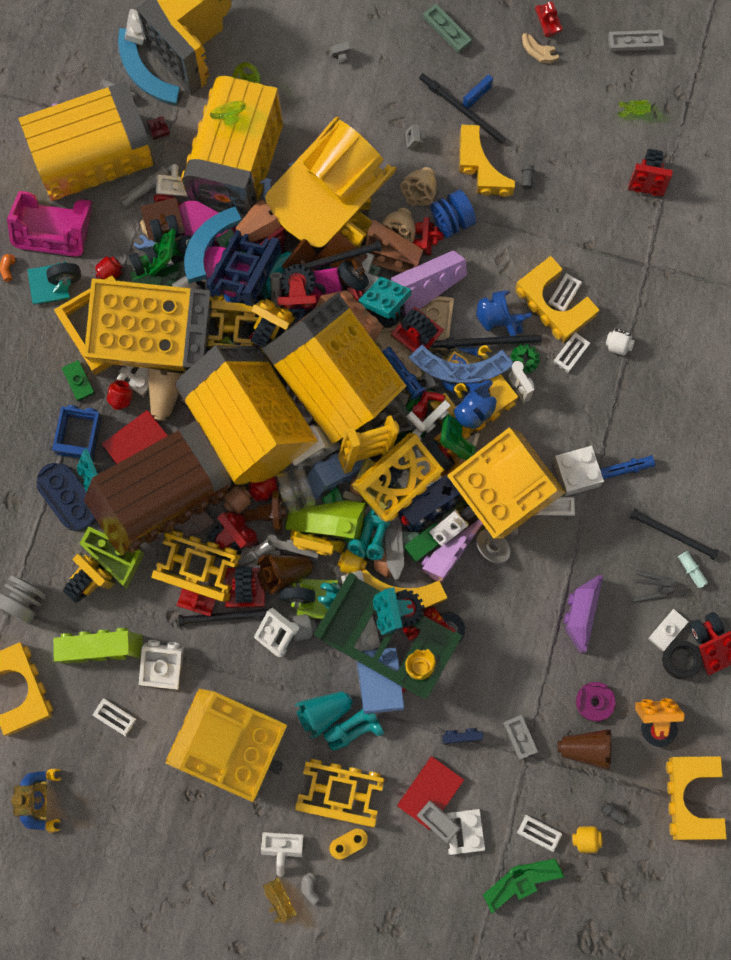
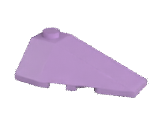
(444, 558)

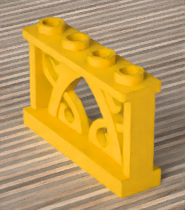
(413, 488)

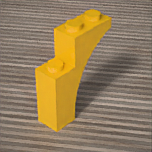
(474, 161)
(431, 594)

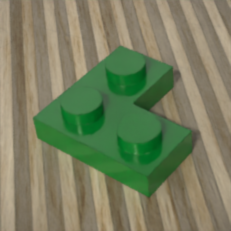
(452, 438)

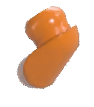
(4, 266)

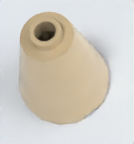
(162, 392)

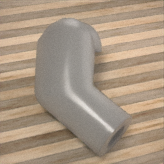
(307, 888)

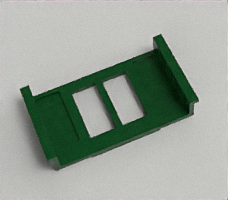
(350, 615)

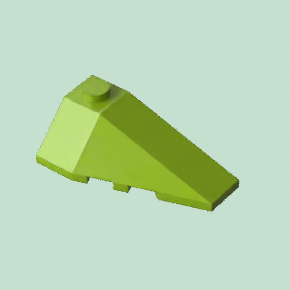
(334, 520)

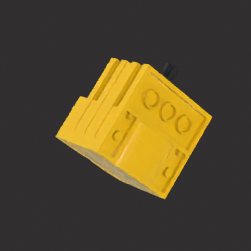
(505, 484)
(227, 744)

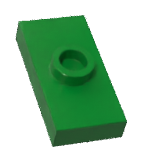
(78, 381)

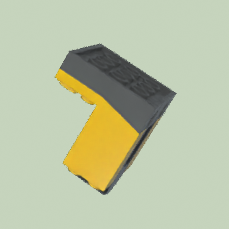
(176, 35)

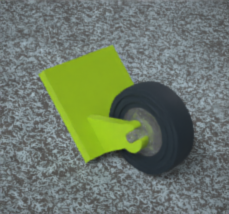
(305, 597)

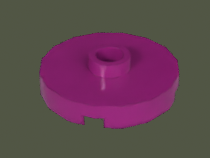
(605, 699)

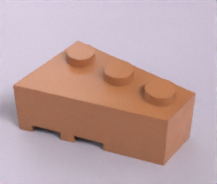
(396, 253)
(368, 321)

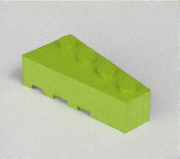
(97, 646)

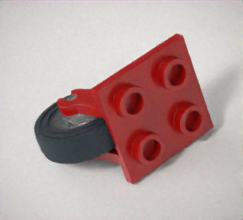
(446, 619)

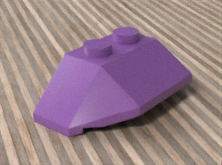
(582, 613)

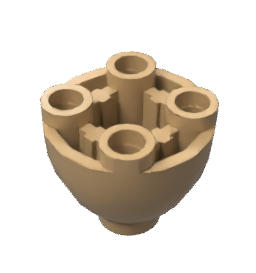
(419, 187)
(401, 223)

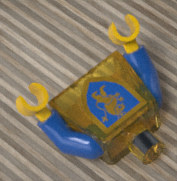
(462, 356)
(30, 801)

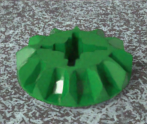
(530, 365)

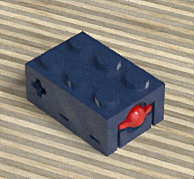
(428, 505)

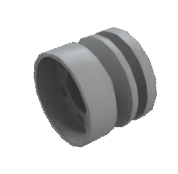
(20, 599)

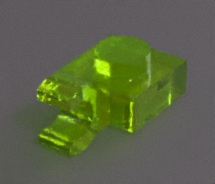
(638, 107)

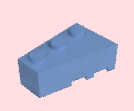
(329, 474)

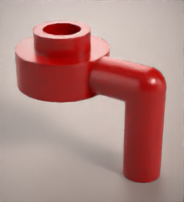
(420, 409)

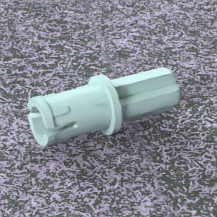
(693, 570)

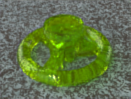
(251, 77)
(229, 112)

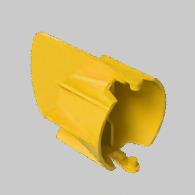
(327, 184)

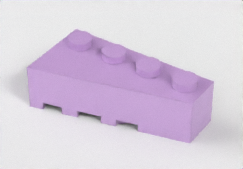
(431, 279)

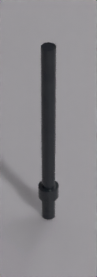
(435, 87)
(451, 343)

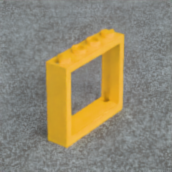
(70, 307)

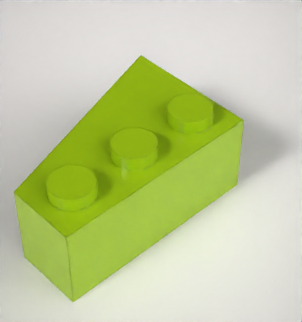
(119, 566)

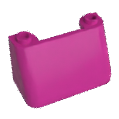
(48, 227)

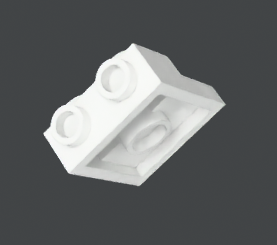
(161, 664)

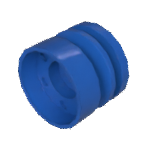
(453, 213)

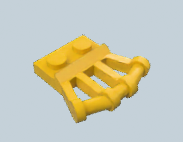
(320, 545)

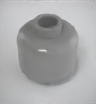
(306, 627)

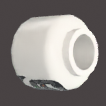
(620, 342)

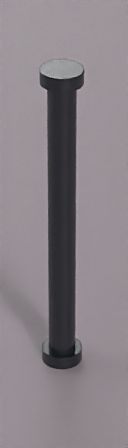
(345, 255)
(674, 534)
(222, 616)

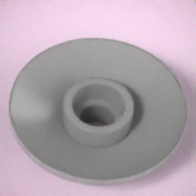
(493, 549)

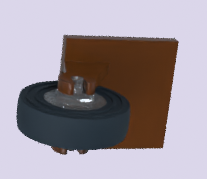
(351, 269)

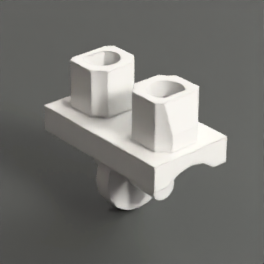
(448, 528)

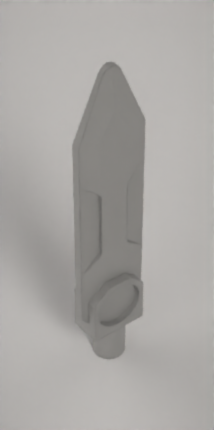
(394, 548)

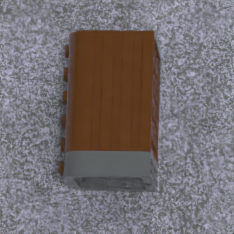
(157, 489)

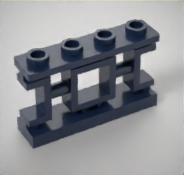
(256, 274)

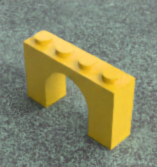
(561, 323)
(500, 390)
(35, 707)
(684, 824)

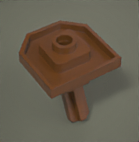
(269, 512)

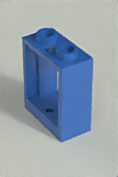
(75, 451)

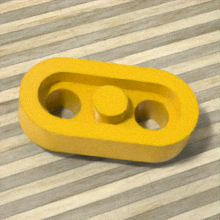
(348, 843)

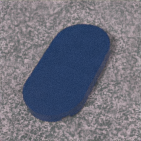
(65, 496)

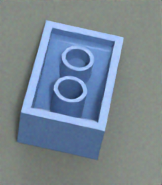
(377, 691)

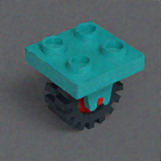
(385, 301)
(397, 609)

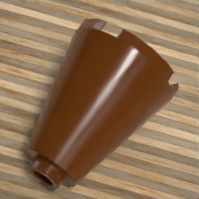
(282, 570)
(588, 748)

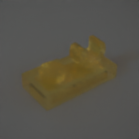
(278, 898)

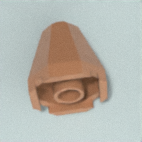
(258, 223)

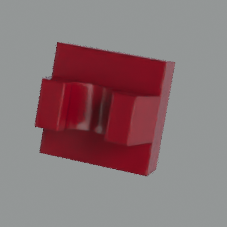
(158, 127)

